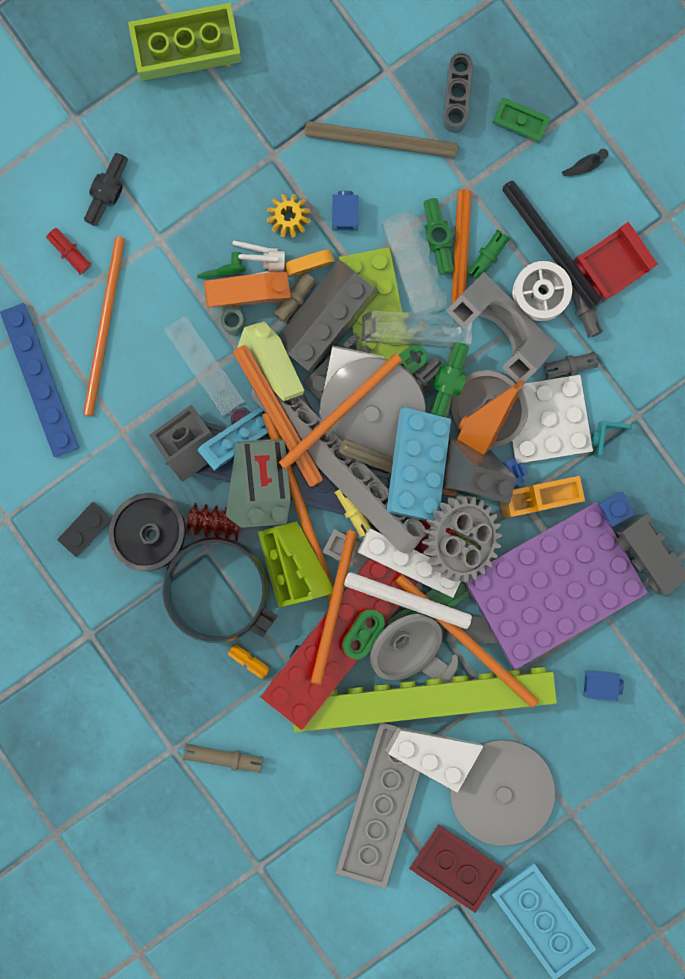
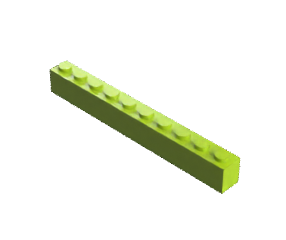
(430, 699)

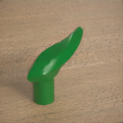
(226, 270)

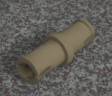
(297, 295)

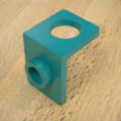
(598, 435)

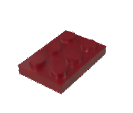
(456, 868)

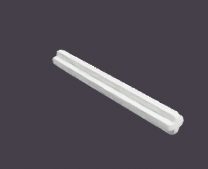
(408, 600)

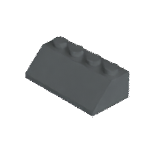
(326, 316)

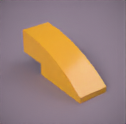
(543, 497)

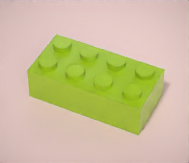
(185, 41)

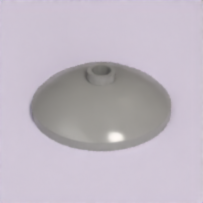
(480, 389)
(405, 646)

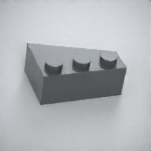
(651, 554)

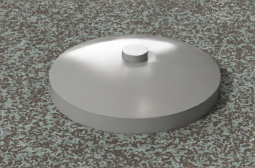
(376, 416)
(505, 794)

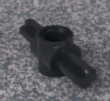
(106, 189)

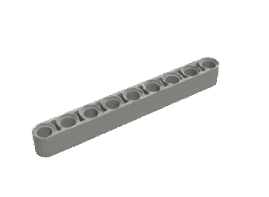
(352, 477)

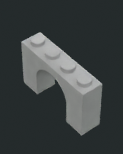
(528, 341)

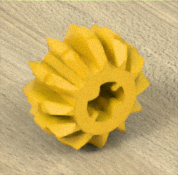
(279, 218)

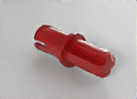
(68, 251)

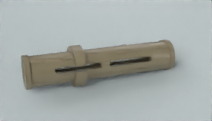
(234, 760)

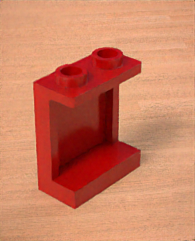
(616, 262)

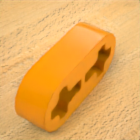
(309, 263)

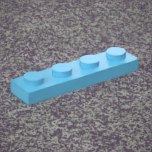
(222, 446)

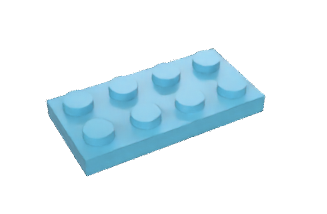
(418, 464)
(543, 921)

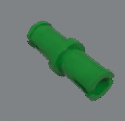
(488, 254)

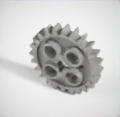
(472, 516)

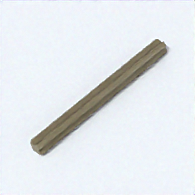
(381, 139)

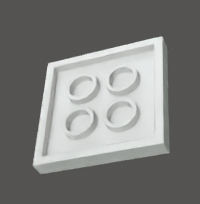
(555, 421)

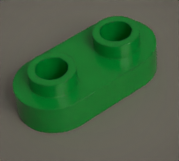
(365, 635)

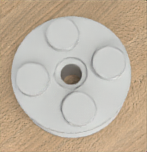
(545, 276)

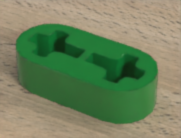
(414, 366)

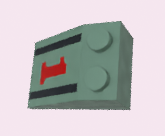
(259, 484)

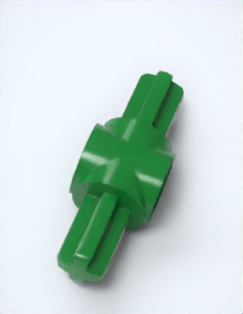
(436, 223)
(450, 379)

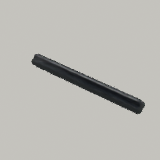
(551, 244)

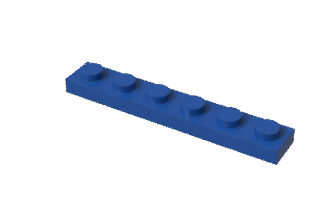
(39, 380)

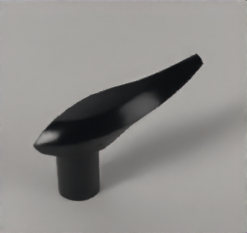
(587, 163)

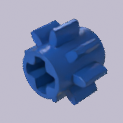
(517, 470)

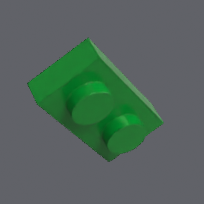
(521, 120)

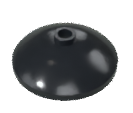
(133, 524)

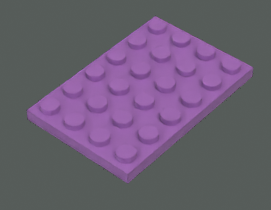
(555, 586)

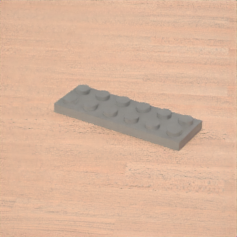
(378, 814)

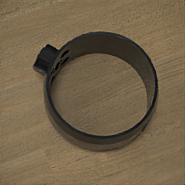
(259, 624)

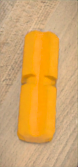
(244, 658)

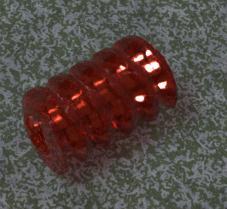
(211, 521)

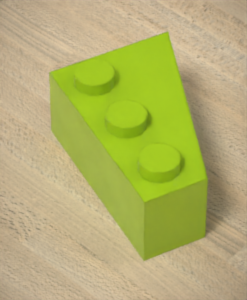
(293, 565)

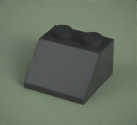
(180, 440)

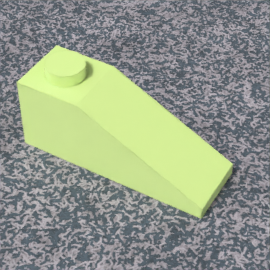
(272, 360)

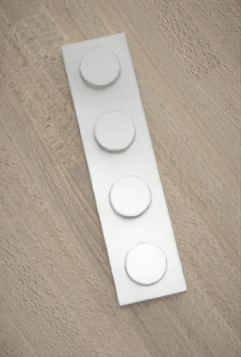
(411, 565)

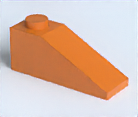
(247, 290)
(485, 424)

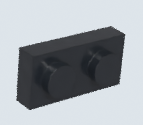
(84, 529)

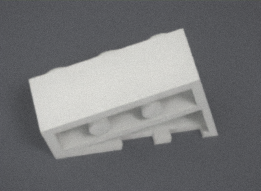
(435, 755)

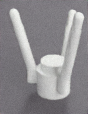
(272, 258)

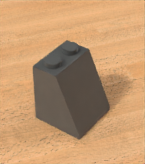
(476, 473)

